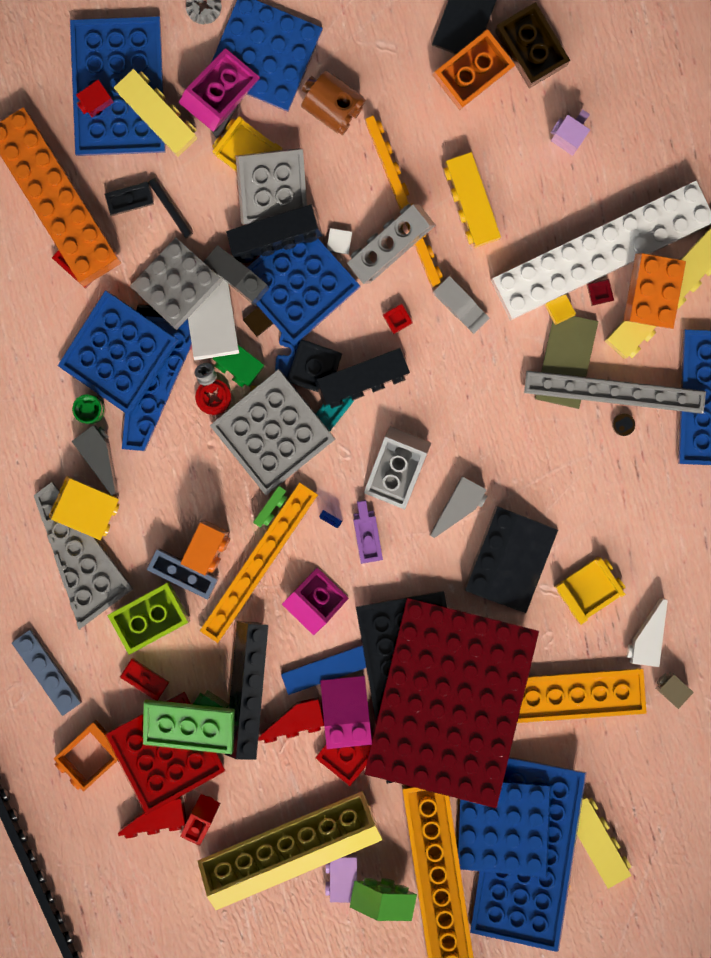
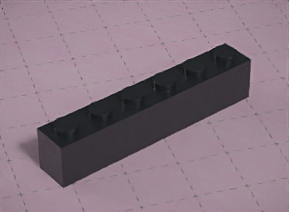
(247, 687)

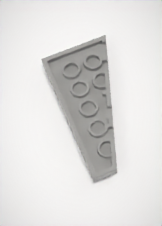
(84, 566)

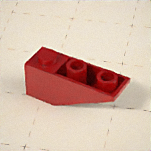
(300, 717)
(168, 816)

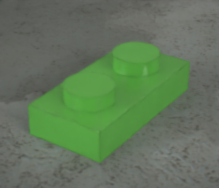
(266, 515)

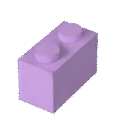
(342, 877)

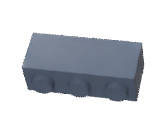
(169, 568)

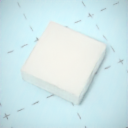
(339, 241)

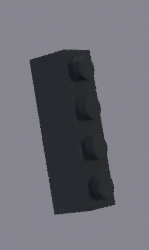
(274, 233)
(362, 377)

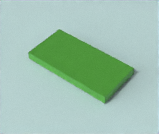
(188, 726)

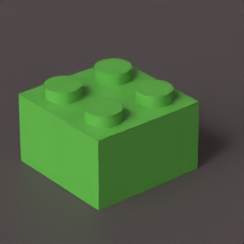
(383, 900)

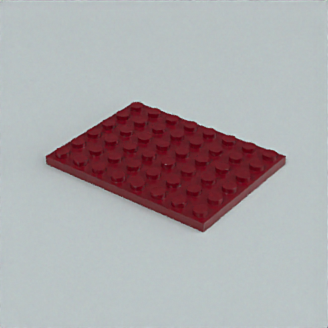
(451, 702)

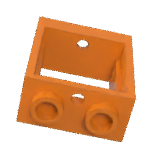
(65, 765)

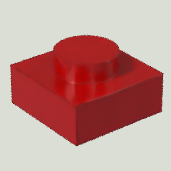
(397, 319)

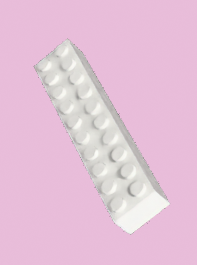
(602, 250)

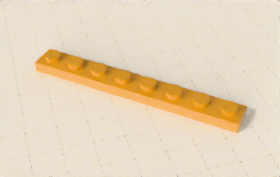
(400, 192)
(258, 562)

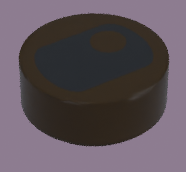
(623, 424)

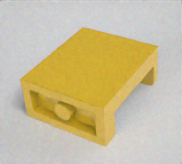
(241, 140)
(84, 508)
(590, 589)

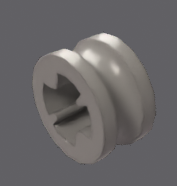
(206, 379)

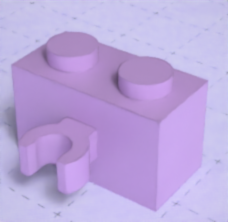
(570, 132)

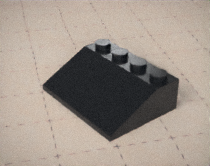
(510, 559)

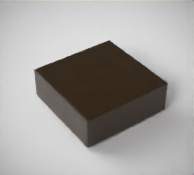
(258, 322)

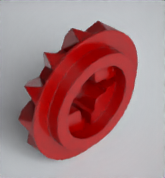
(215, 408)

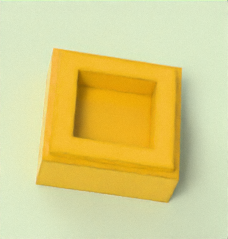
(560, 309)

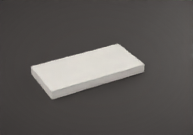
(214, 326)

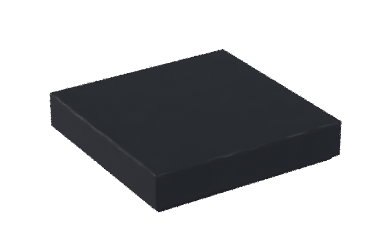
(312, 363)

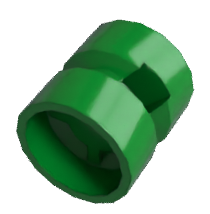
(88, 409)

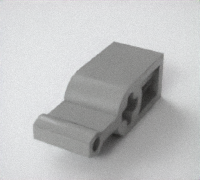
(461, 305)

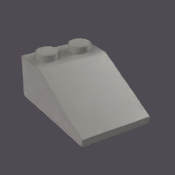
(397, 467)

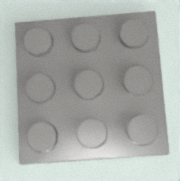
(270, 183)
(176, 283)

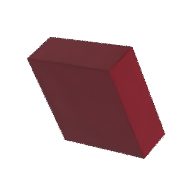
(600, 292)

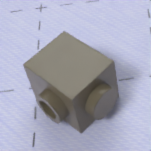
(673, 689)

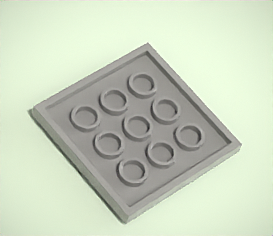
(272, 432)

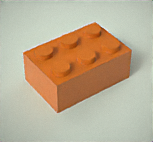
(473, 69)
(654, 290)
(205, 548)

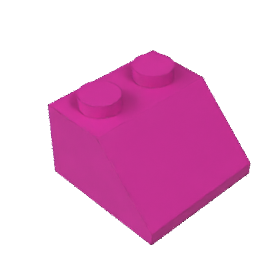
(315, 601)

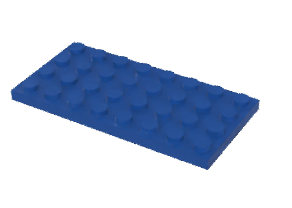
(533, 907)

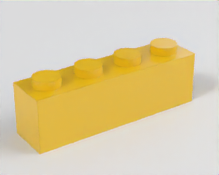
(472, 200)

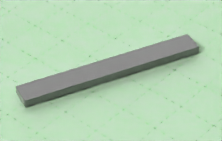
(615, 392)

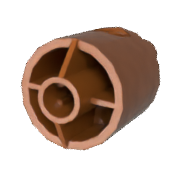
(332, 101)

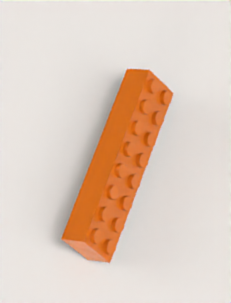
(55, 199)

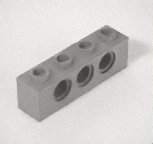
(420, 225)

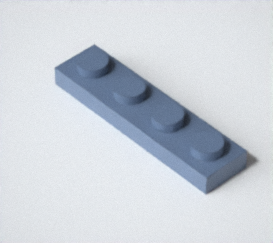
(46, 672)

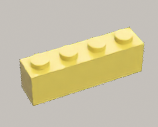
(155, 112)
(600, 846)

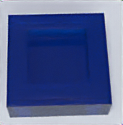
(331, 519)

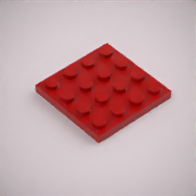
(156, 771)

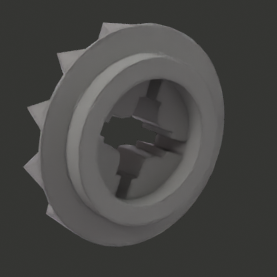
(207, 15)

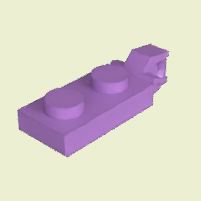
(367, 534)

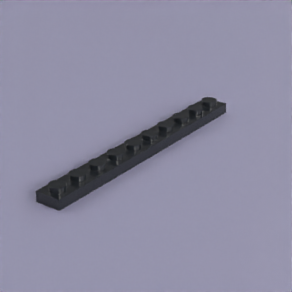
(36, 877)

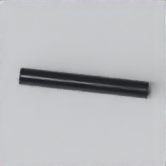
(167, 203)

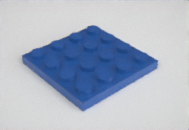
(273, 47)
(302, 287)
(118, 353)
(509, 836)

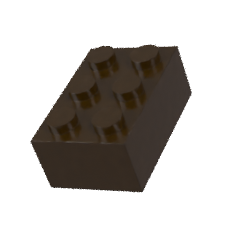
(532, 45)

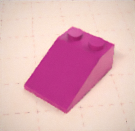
(218, 89)
(345, 712)

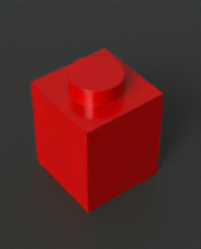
(93, 99)

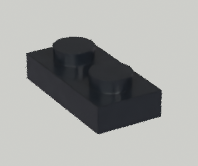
(129, 199)

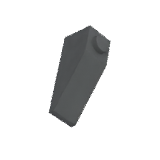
(236, 275)
(97, 453)

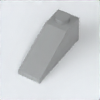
(461, 503)

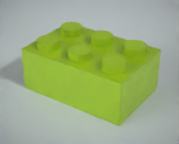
(149, 618)

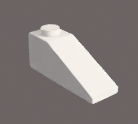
(648, 640)

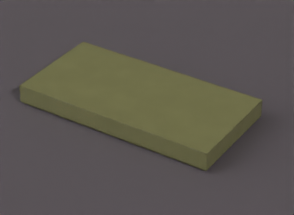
(569, 353)

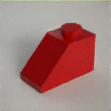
(200, 819)

